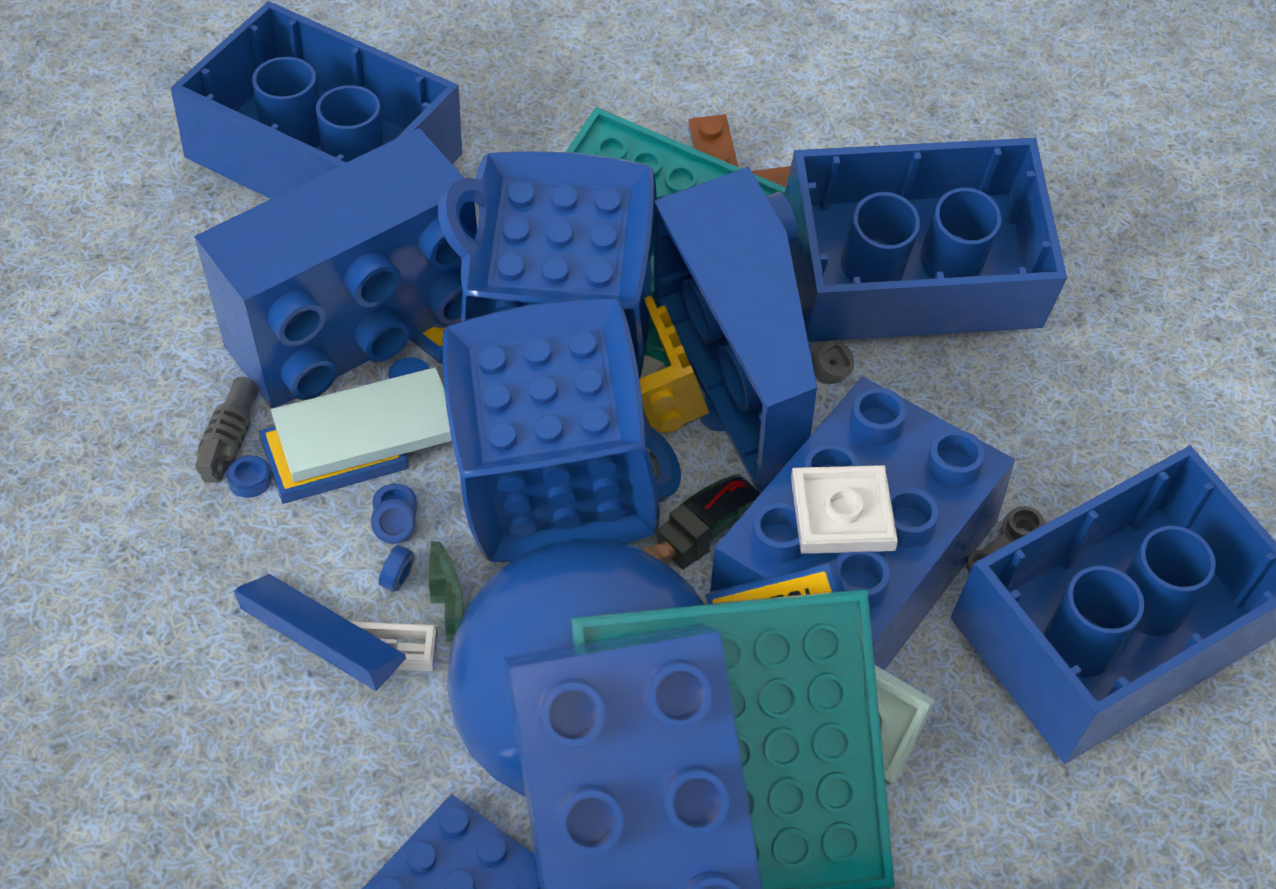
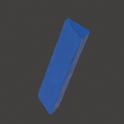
(320, 630)

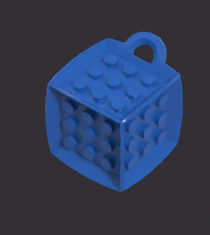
(555, 233)
(552, 428)

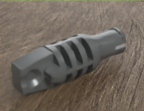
(226, 431)

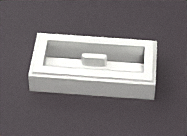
(418, 656)

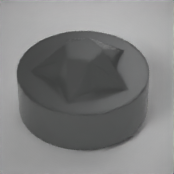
(832, 362)

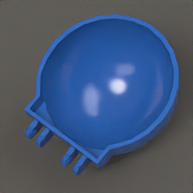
(530, 611)

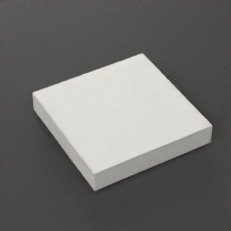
(843, 509)

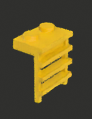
(671, 393)

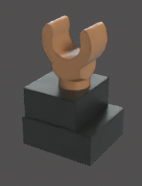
(681, 539)

